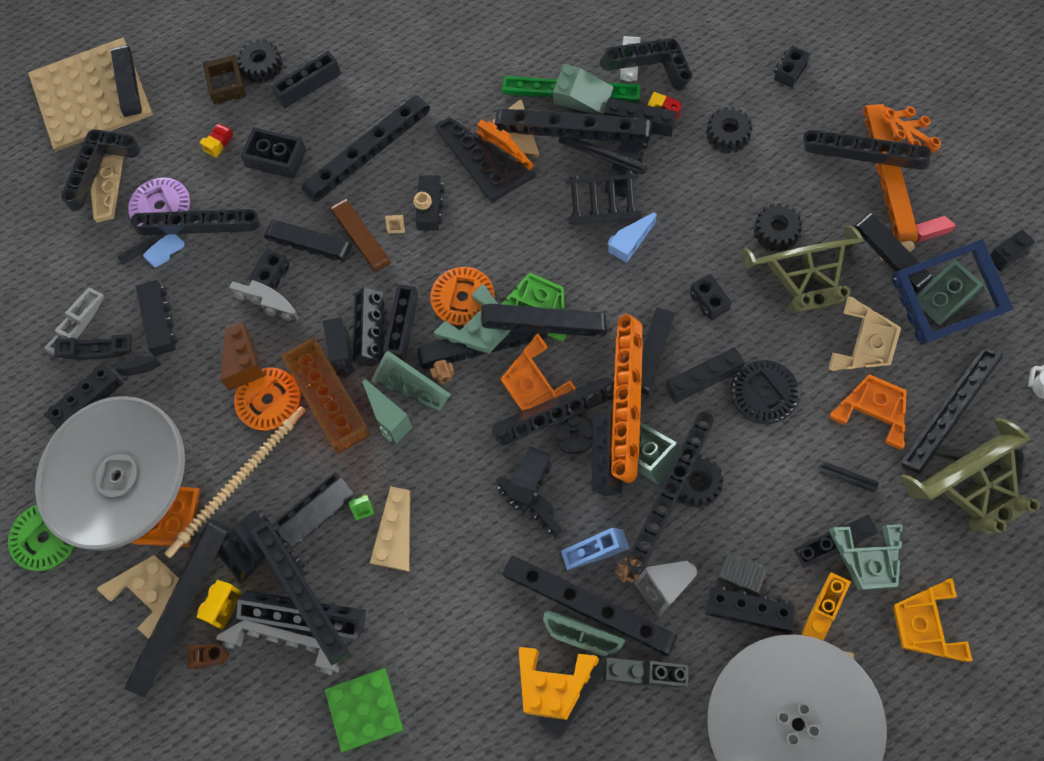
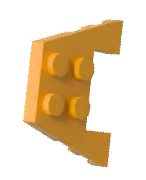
(921, 627)
(552, 693)

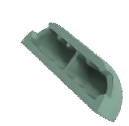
(582, 634)

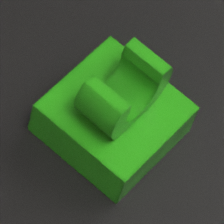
(361, 507)

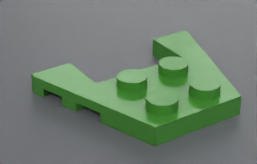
(540, 293)

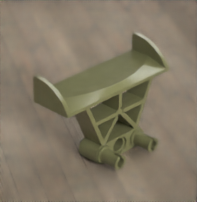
(805, 302)
(983, 517)

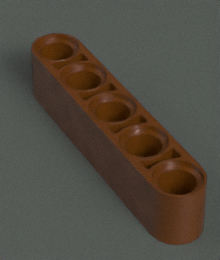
(360, 235)

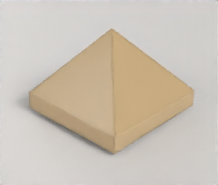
(395, 224)

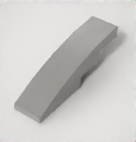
(77, 317)

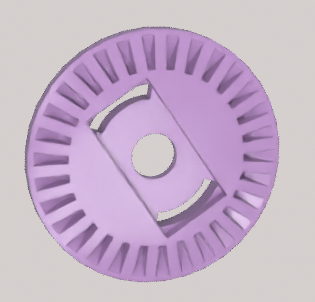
(173, 195)

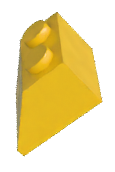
(219, 604)

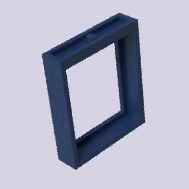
(991, 278)

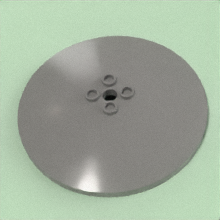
(79, 469)
(790, 680)

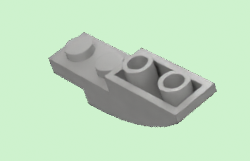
(269, 299)

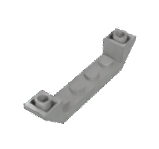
(235, 635)

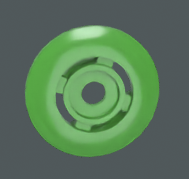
(26, 530)

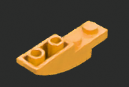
(826, 607)

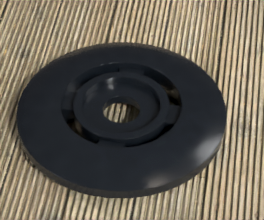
(776, 378)

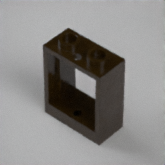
(219, 67)

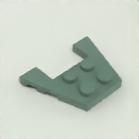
(473, 333)
(871, 566)

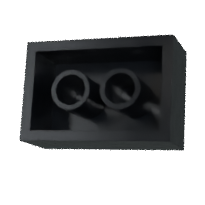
(273, 152)

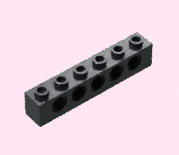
(282, 612)

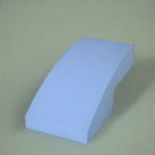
(161, 250)

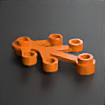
(892, 118)

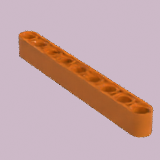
(892, 181)

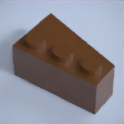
(239, 358)

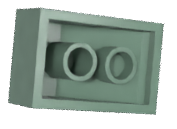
(581, 91)
(949, 292)
(392, 420)
(655, 454)

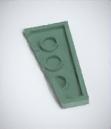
(402, 377)

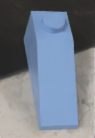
(629, 238)
(595, 548)

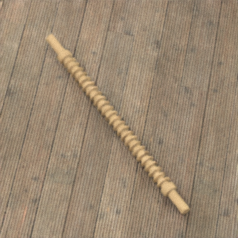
(184, 537)

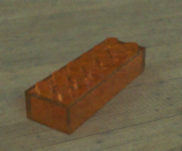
(326, 395)

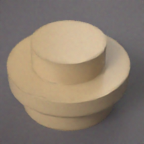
(422, 200)

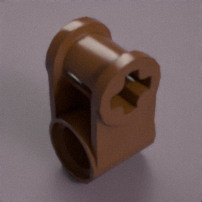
(203, 656)

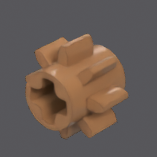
(442, 371)
(623, 572)

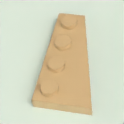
(106, 187)
(393, 537)

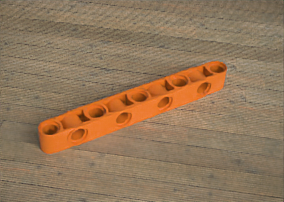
(627, 399)

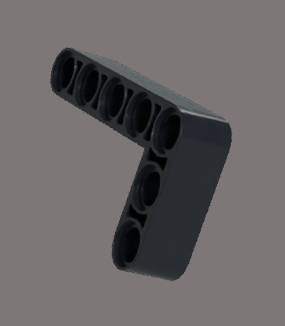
(651, 52)
(89, 160)

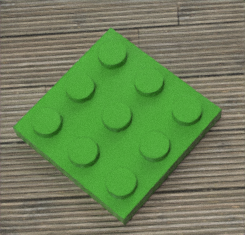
(363, 710)

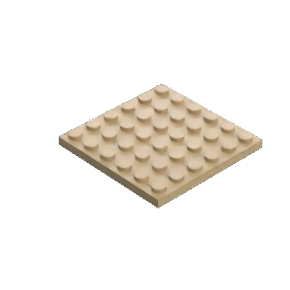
(82, 96)

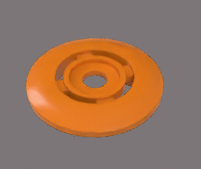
(445, 292)
(271, 414)

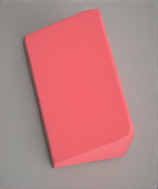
(934, 228)

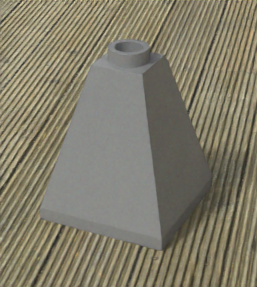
(664, 583)

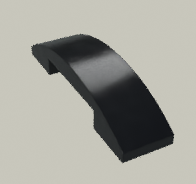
(93, 349)

